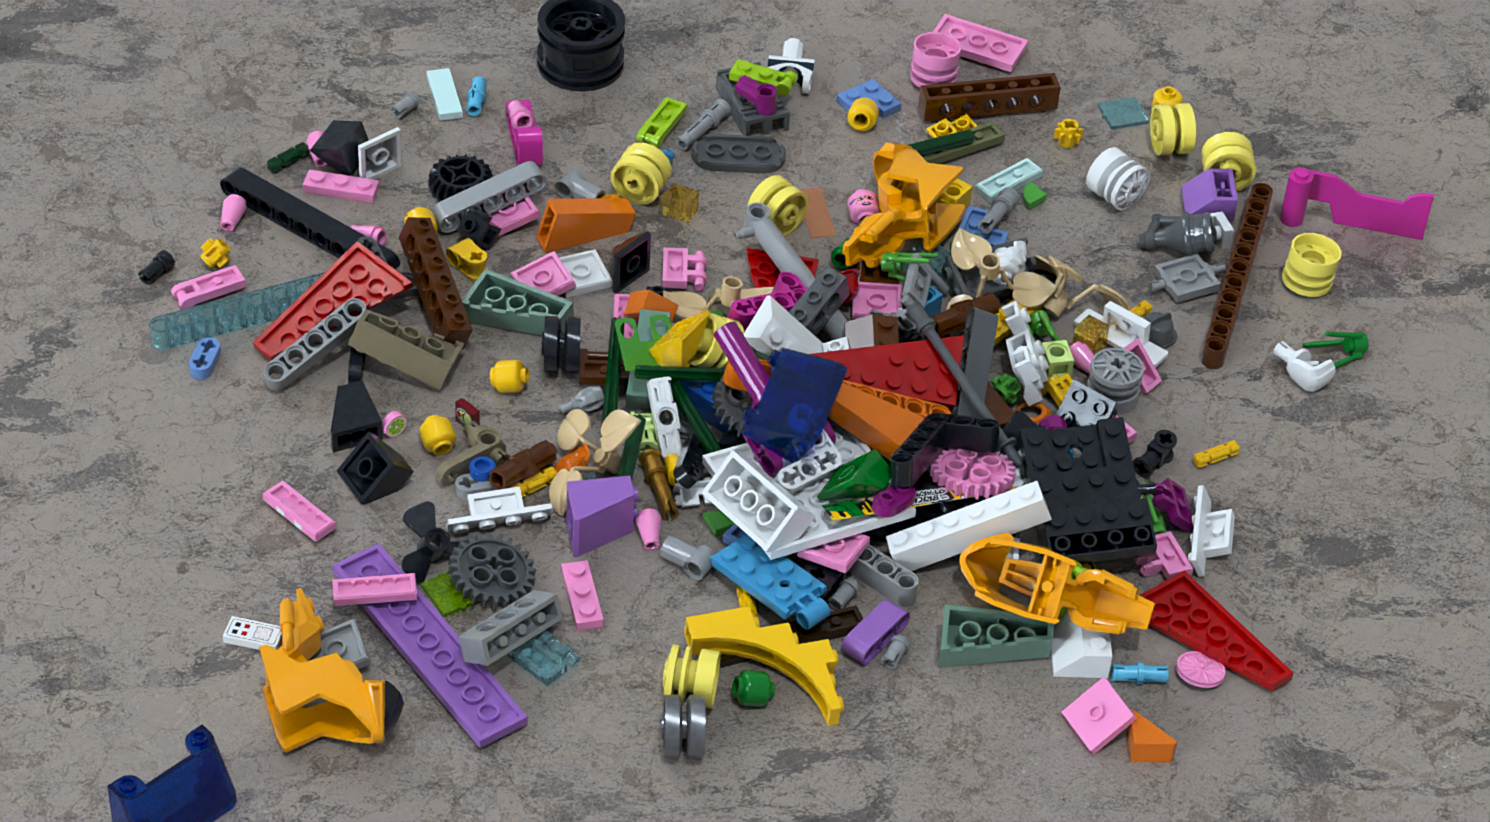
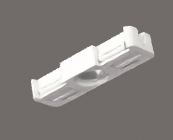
(661, 400)

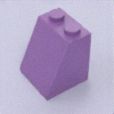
(599, 511)

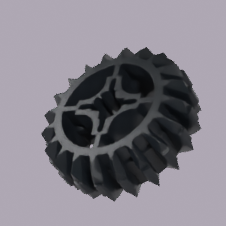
(456, 175)

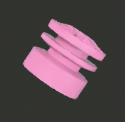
(935, 59)

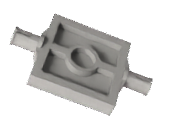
(1187, 277)

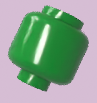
(753, 688)

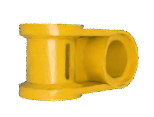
(467, 258)

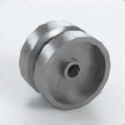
(683, 725)

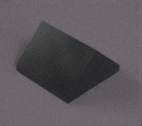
(340, 145)

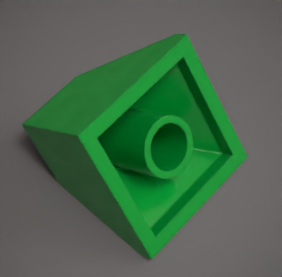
(858, 478)

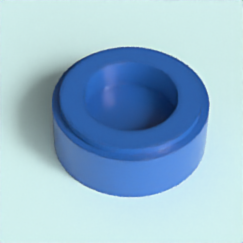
(480, 468)

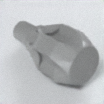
(586, 399)

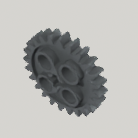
(731, 405)
(491, 570)

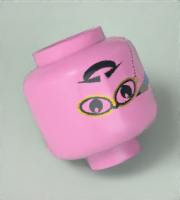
(862, 204)

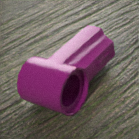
(762, 95)

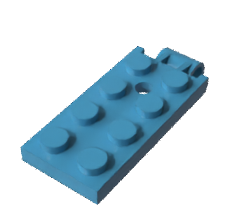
(763, 578)

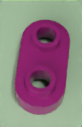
(893, 500)

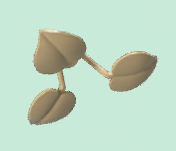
(972, 250)
(731, 290)
(1059, 300)
(614, 432)

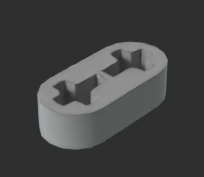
(473, 486)

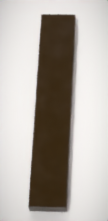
(835, 626)

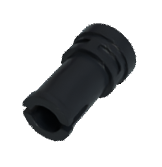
(159, 264)

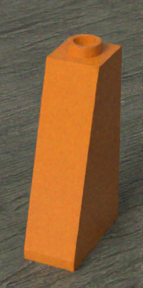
(583, 221)
(873, 419)

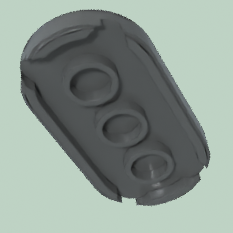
(738, 153)

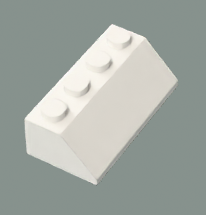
(777, 328)
(757, 503)
(1079, 651)

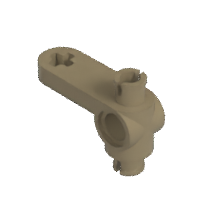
(483, 442)

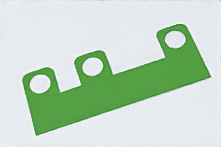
(637, 352)

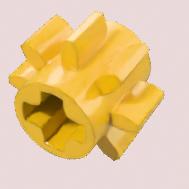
(1068, 133)
(215, 252)

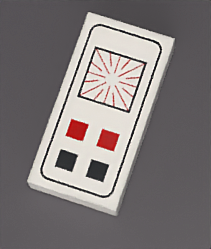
(252, 633)

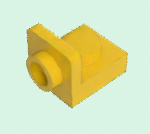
(1057, 387)

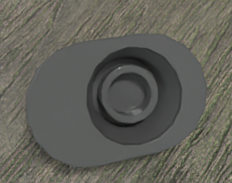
(1161, 329)

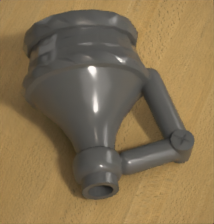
(1185, 233)

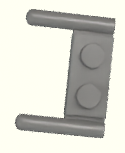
(918, 283)

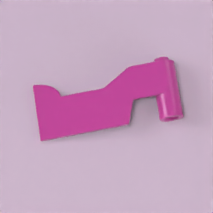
(1353, 207)

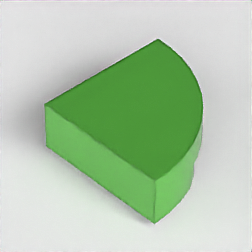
(1033, 196)
(717, 522)

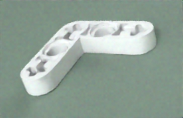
(817, 454)

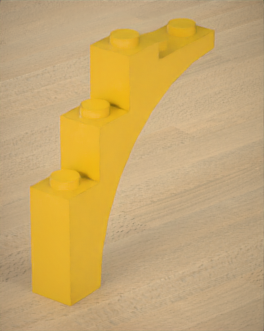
(740, 635)

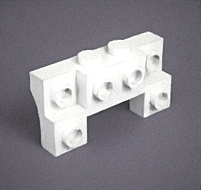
(1025, 353)

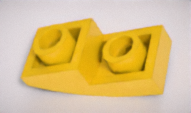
(944, 127)

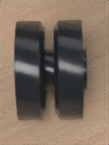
(561, 344)

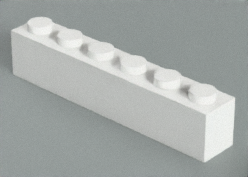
(957, 530)

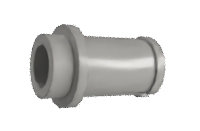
(409, 102)
(847, 589)
(897, 647)

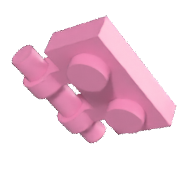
(675, 268)

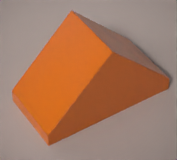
(649, 301)
(1149, 742)

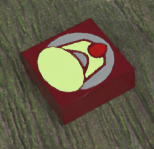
(466, 412)

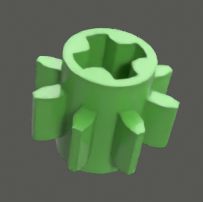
(1007, 387)

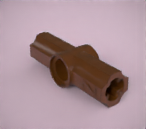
(956, 316)
(523, 465)

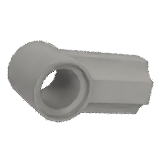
(576, 186)
(694, 560)

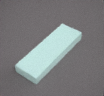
(444, 94)
(1012, 177)

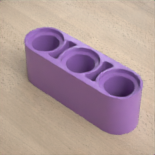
(875, 631)

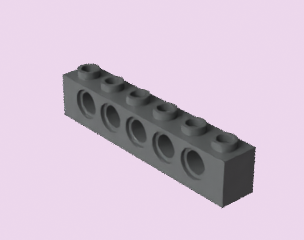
(821, 300)

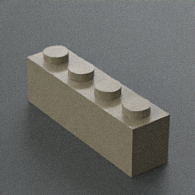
(405, 348)

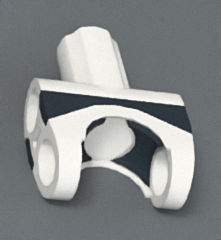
(793, 60)

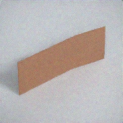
(817, 215)

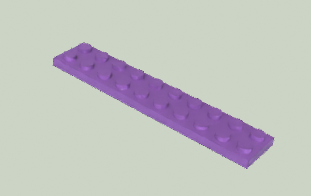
(436, 654)

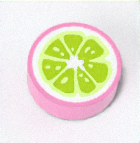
(394, 424)

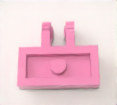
(1168, 558)

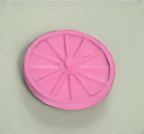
(1200, 670)

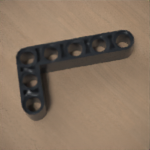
(935, 434)

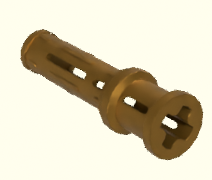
(656, 475)

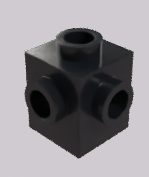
(479, 228)

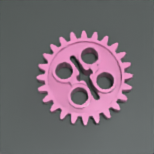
(973, 472)

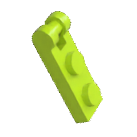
(764, 75)
(661, 122)

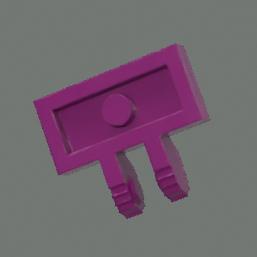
(1173, 499)

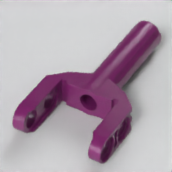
(754, 379)

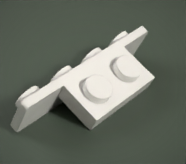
(1125, 328)
(496, 508)
(1211, 532)

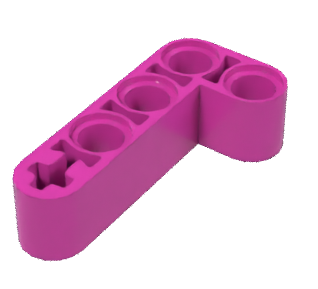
(527, 140)
(786, 292)

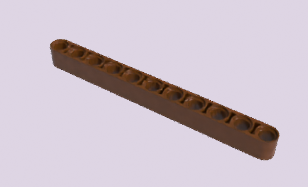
(1237, 276)

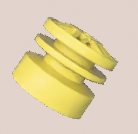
(1311, 264)
(691, 675)

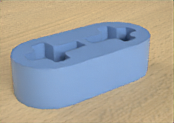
(199, 356)

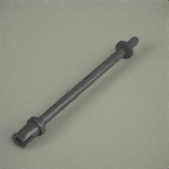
(926, 327)

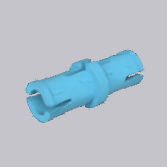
(476, 96)
(1139, 673)

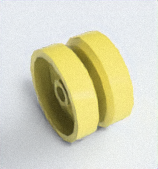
(1173, 129)
(1232, 152)
(641, 173)
(784, 200)
(709, 351)

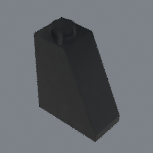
(353, 417)

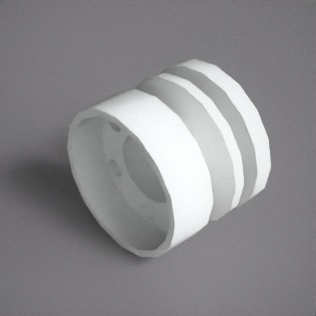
(1117, 178)

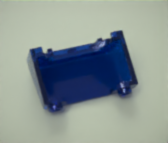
(794, 403)
(187, 792)

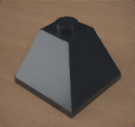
(630, 260)
(374, 470)

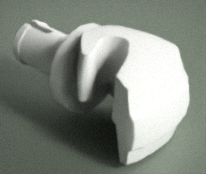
(1306, 373)

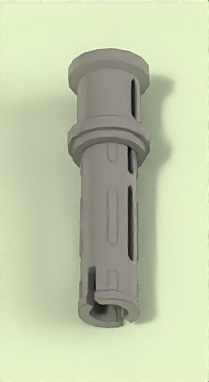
(709, 119)
(1000, 207)

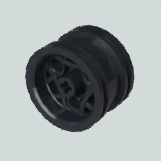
(580, 43)

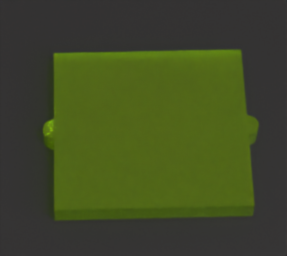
(444, 596)

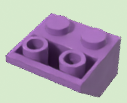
(1211, 192)

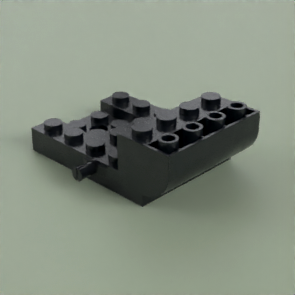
(1089, 497)

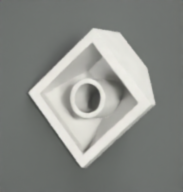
(380, 155)

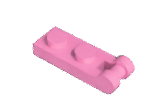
(208, 286)

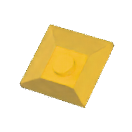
(680, 341)

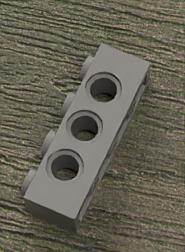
(510, 627)

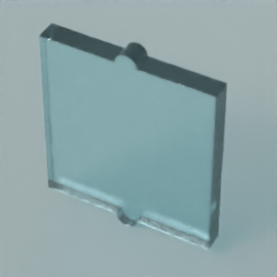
(1123, 113)

